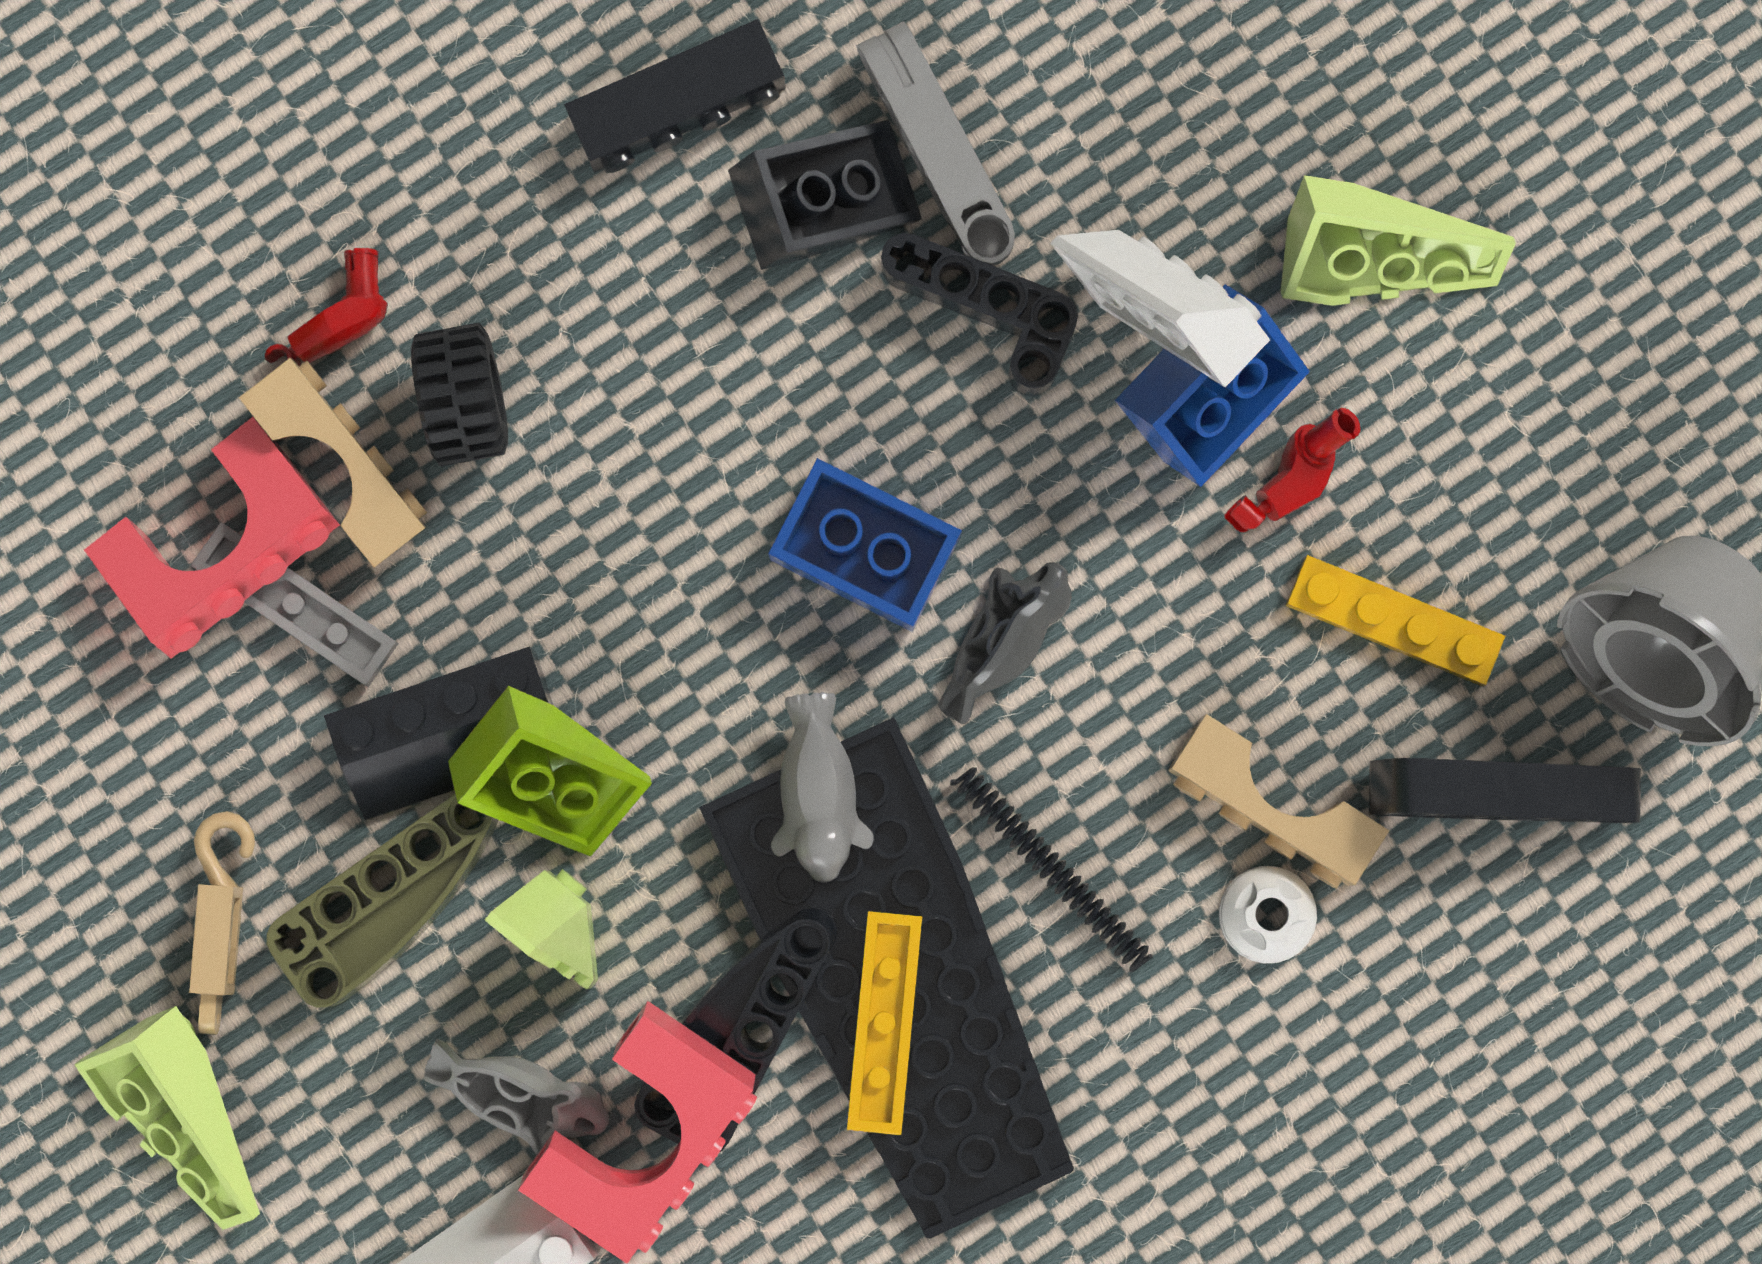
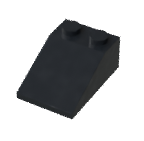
(823, 193)

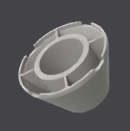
(1673, 640)

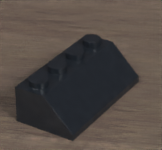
(401, 742)

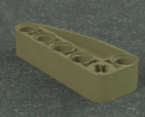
(380, 922)

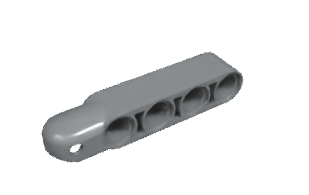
(938, 144)

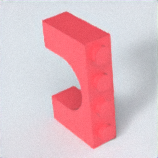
(281, 526)
(624, 1206)

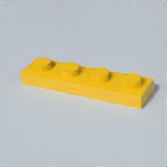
(1395, 620)
(884, 1023)

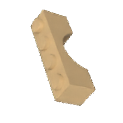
(291, 406)
(1218, 766)

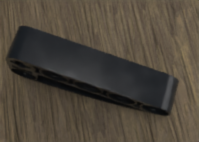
(1504, 791)
(746, 996)

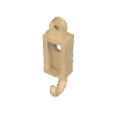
(217, 921)

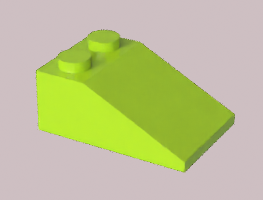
(545, 774)

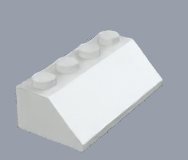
(1166, 301)
(507, 1231)

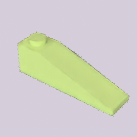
(1367, 243)
(551, 925)
(169, 1093)

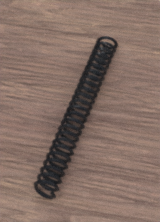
(1050, 868)

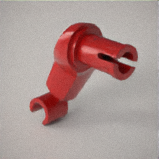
(345, 320)
(1301, 472)

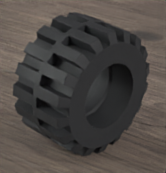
(459, 394)

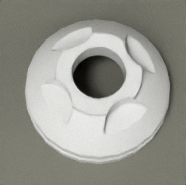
(1239, 920)

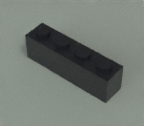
(676, 97)

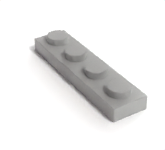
(310, 615)

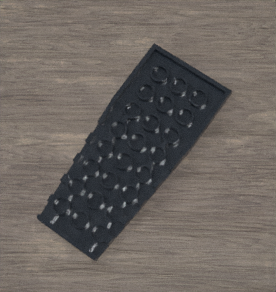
(973, 1094)

